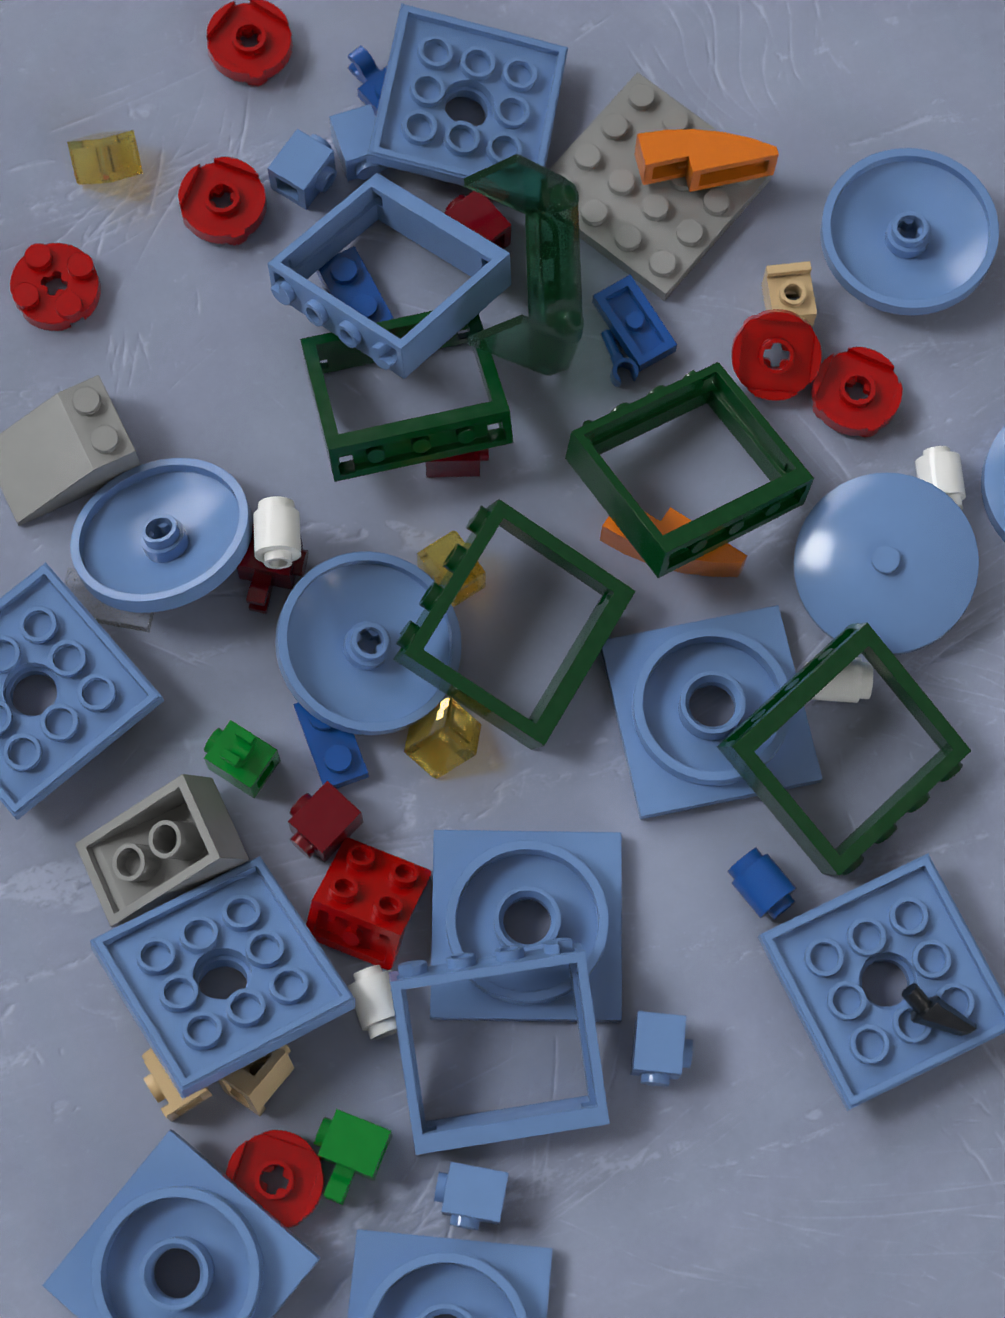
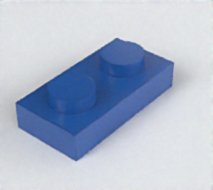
(351, 283)
(634, 322)
(332, 750)

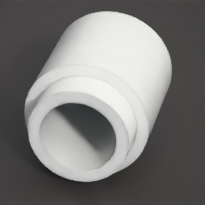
(942, 470)
(277, 532)
(850, 684)
(374, 1002)

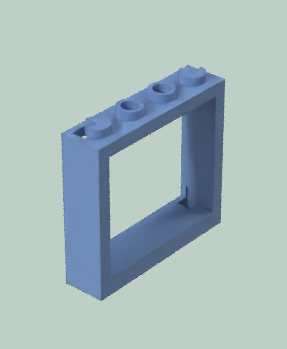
(420, 222)
(513, 1121)

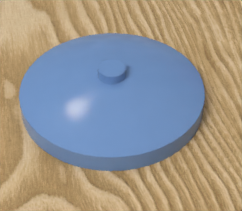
(909, 231)
(161, 535)
(889, 557)
(342, 638)

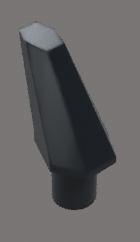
(936, 1012)

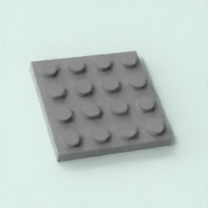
(651, 228)

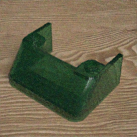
(555, 313)

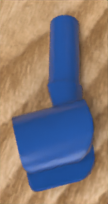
(617, 359)

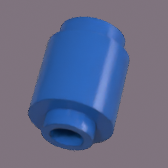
(762, 884)

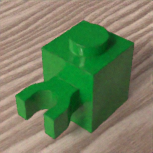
(240, 758)
(354, 1149)

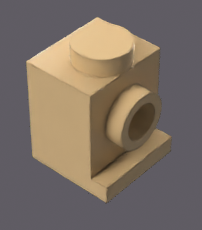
(790, 281)
(163, 1088)
(256, 1089)

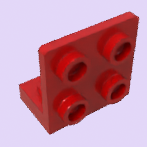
(366, 903)

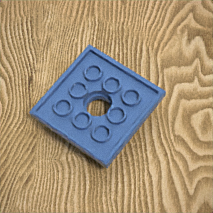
(450, 58)
(96, 685)
(666, 749)
(564, 871)
(895, 920)
(233, 923)
(189, 1204)
(439, 1276)

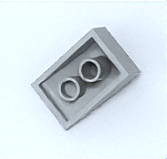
(63, 451)
(161, 848)

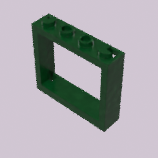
(714, 386)
(411, 439)
(578, 661)
(791, 697)

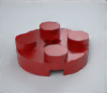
(253, 63)
(225, 224)
(49, 262)
(792, 374)
(859, 416)
(300, 1167)

